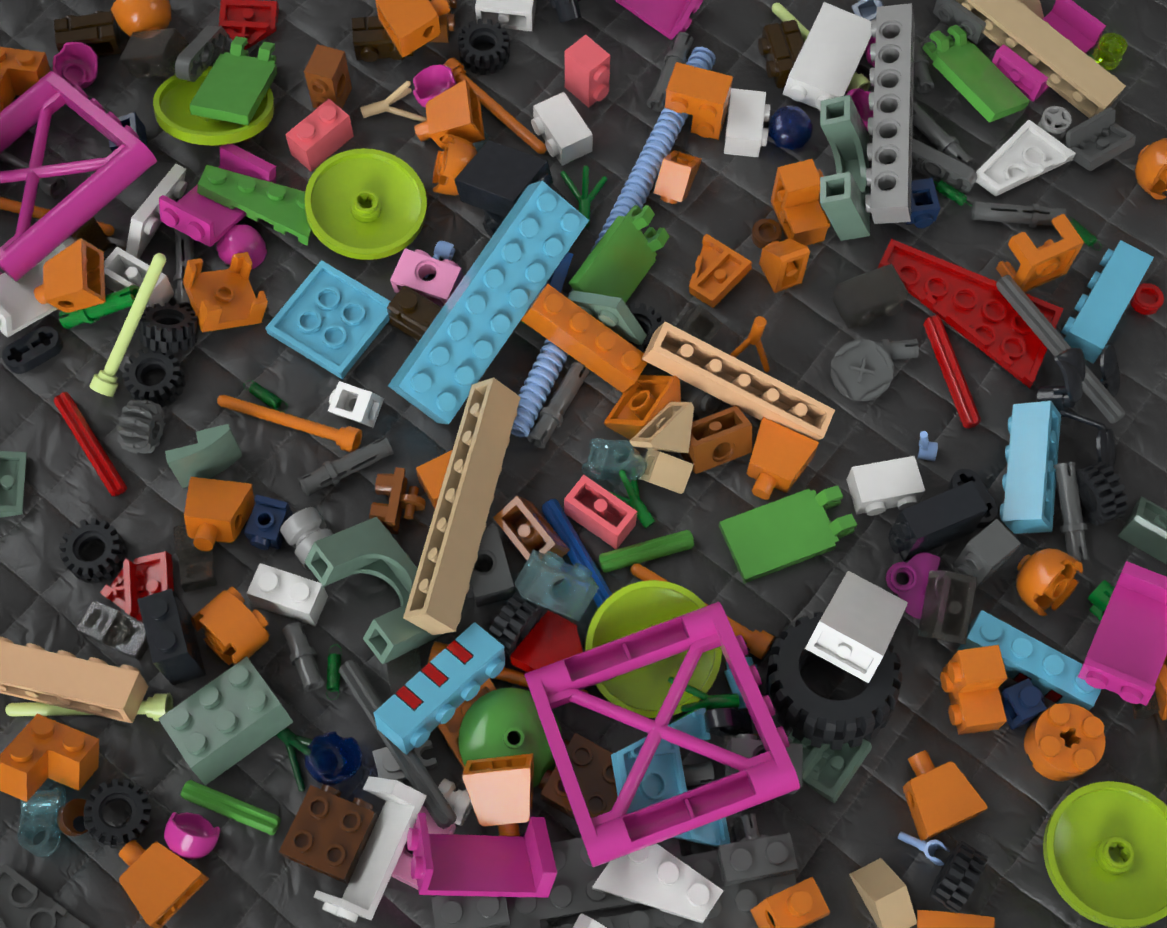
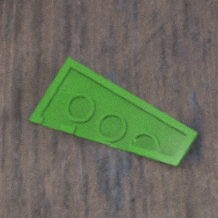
(259, 199)

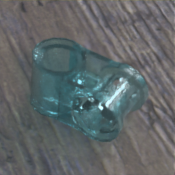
(610, 457)
(40, 815)

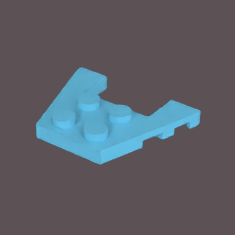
(666, 778)

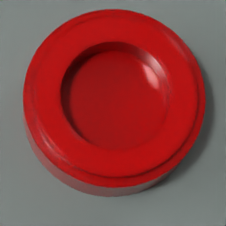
(1147, 299)

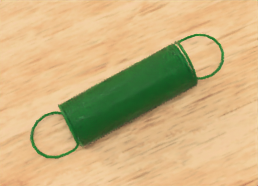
(951, 193)
(1087, 237)
(265, 395)
(333, 673)

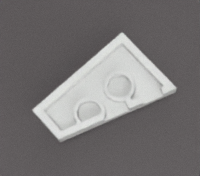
(1022, 158)
(147, 217)
(660, 881)

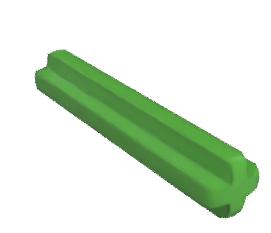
(646, 551)
(230, 807)

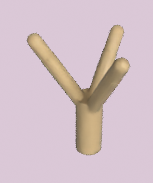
(384, 105)

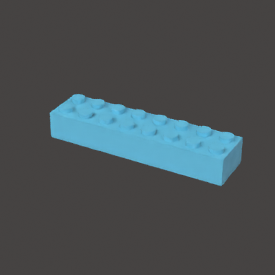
(488, 303)

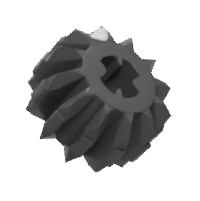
(140, 426)

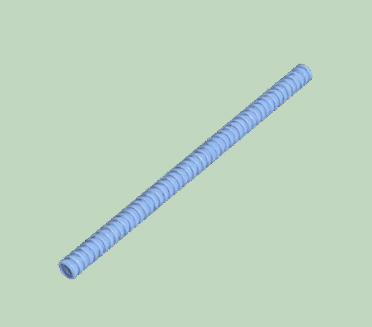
(634, 192)

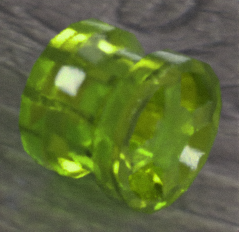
(1110, 50)

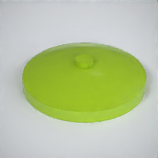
(174, 115)
(365, 204)
(638, 608)
(1110, 854)

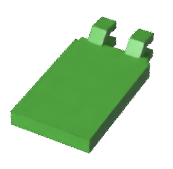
(974, 75)
(236, 84)
(621, 256)
(785, 532)

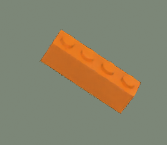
(585, 338)

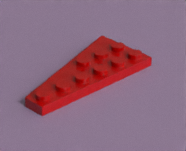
(973, 308)

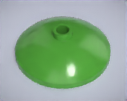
(491, 719)

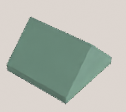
(1147, 529)

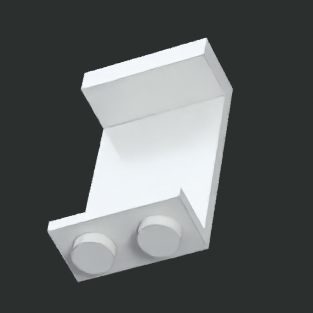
(828, 56)
(17, 299)
(857, 626)
(380, 852)

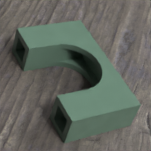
(845, 192)
(372, 551)

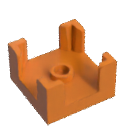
(1045, 262)
(224, 296)

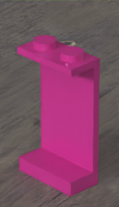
(665, 16)
(1070, 22)
(204, 218)
(1130, 637)
(482, 862)

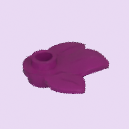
(917, 572)

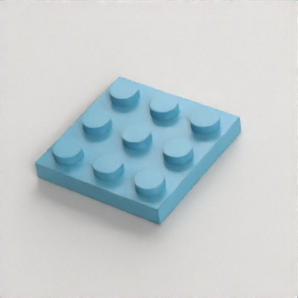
(330, 319)

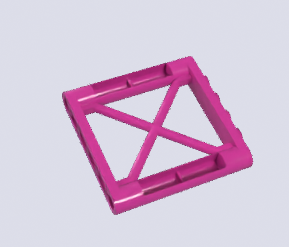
(111, 177)
(758, 777)

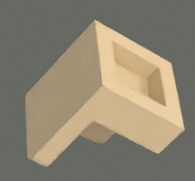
(667, 471)

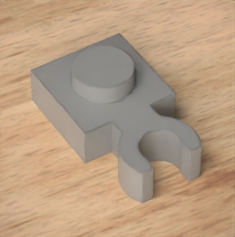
(389, 768)

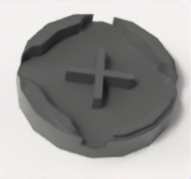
(862, 370)

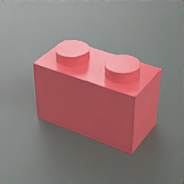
(587, 71)
(319, 135)
(600, 512)

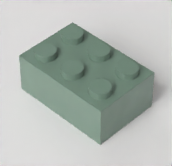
(225, 721)

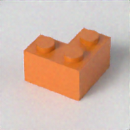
(19, 72)
(700, 94)
(797, 202)
(973, 689)
(44, 752)

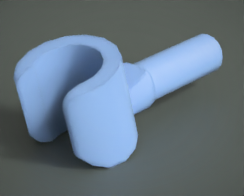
(443, 250)
(927, 449)
(927, 847)

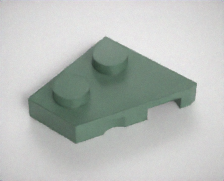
(612, 313)

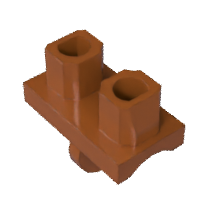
(395, 487)

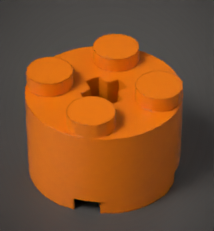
(231, 627)
(1061, 725)

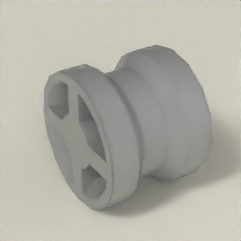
(1055, 121)

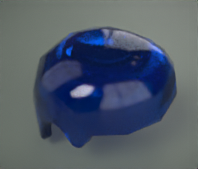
(790, 127)
(333, 758)

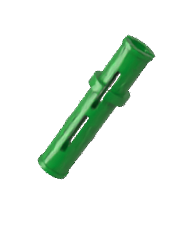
(114, 302)

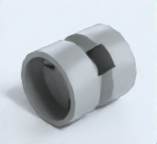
(303, 530)

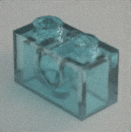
(568, 597)

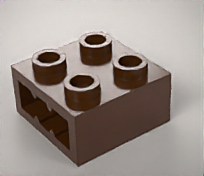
(594, 774)
(329, 833)

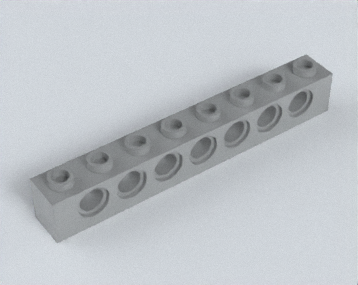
(894, 69)

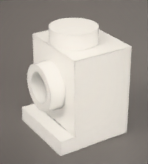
(366, 404)

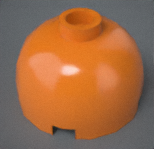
(141, 15)
(451, 162)
(1152, 169)
(1047, 579)

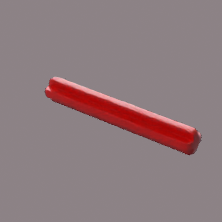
(952, 372)
(90, 444)

